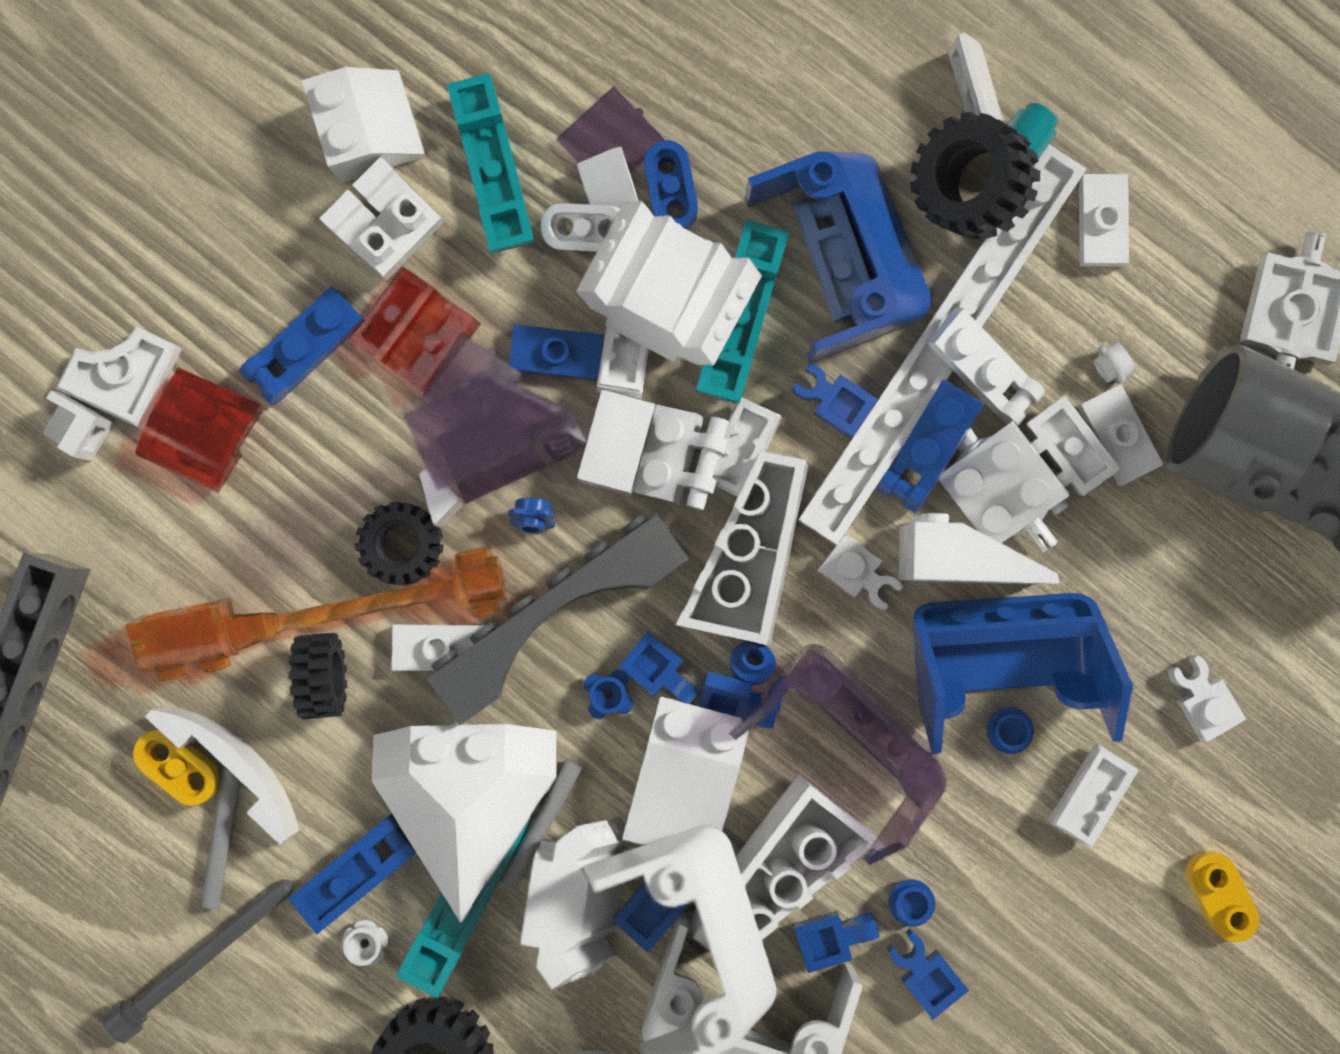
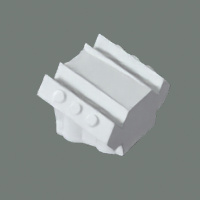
(667, 286)
(563, 909)

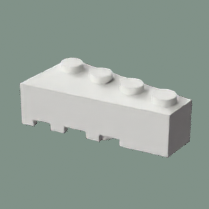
(748, 565)
(794, 855)

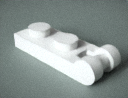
(984, 366)

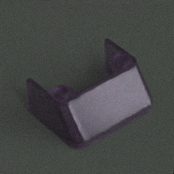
(491, 435)
(877, 727)

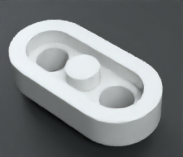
(587, 221)

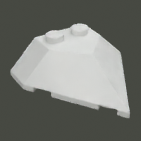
(463, 795)

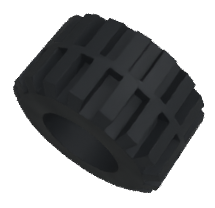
(946, 158)
(437, 1025)

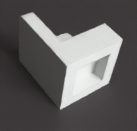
(76, 427)

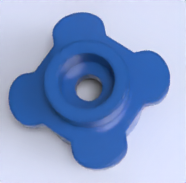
(531, 515)
(600, 704)

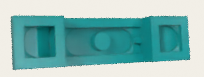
(491, 163)
(730, 372)
(445, 937)

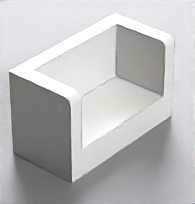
(615, 442)

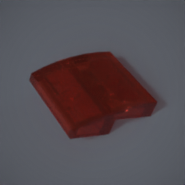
(412, 328)
(198, 429)

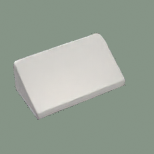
(973, 77)
(607, 179)

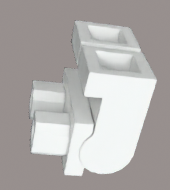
(396, 233)

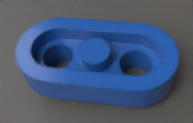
(671, 188)

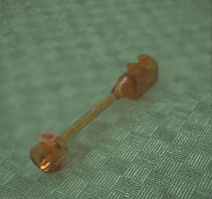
(213, 633)

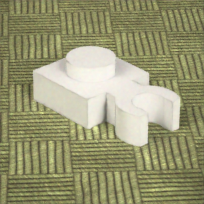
(853, 569)
(1208, 704)

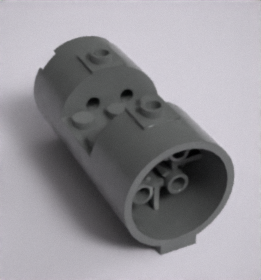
(1263, 439)

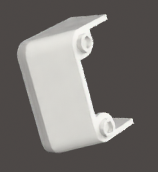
(704, 869)
(679, 996)

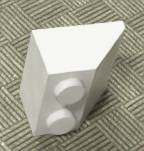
(362, 118)

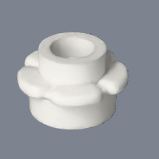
(1114, 363)
(364, 955)

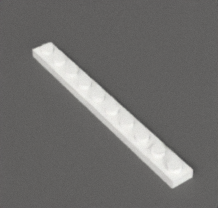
(922, 370)

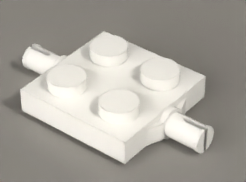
(1295, 306)
(1004, 486)

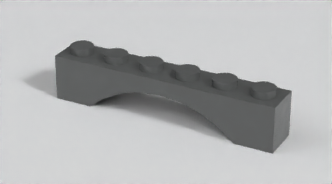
(478, 675)

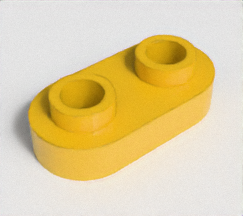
(176, 772)
(1223, 898)

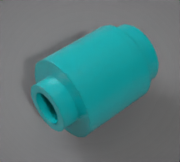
(1037, 125)

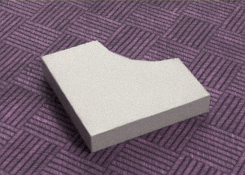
(123, 378)

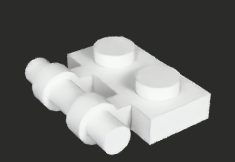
(1072, 448)
(669, 456)

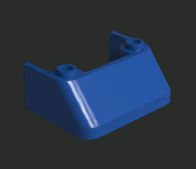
(897, 288)
(1017, 645)

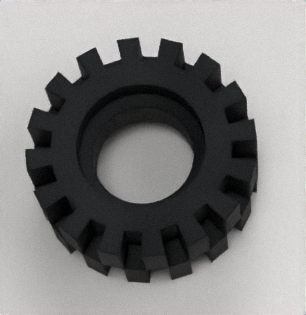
(372, 538)
(318, 676)

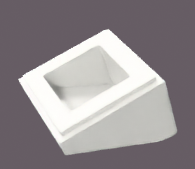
(442, 502)

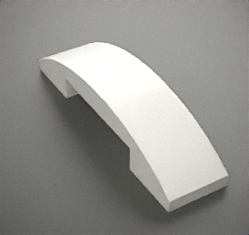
(273, 808)

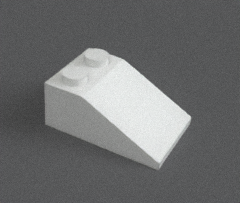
(957, 553)
(684, 772)

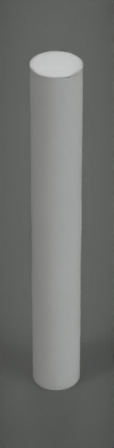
(541, 823)
(220, 840)

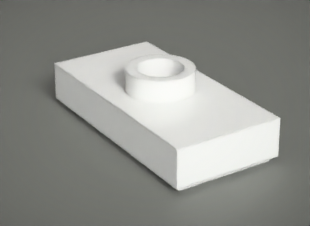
(1103, 220)
(622, 365)
(1121, 433)
(747, 434)
(422, 645)
(1093, 795)

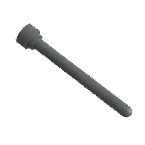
(127, 1017)

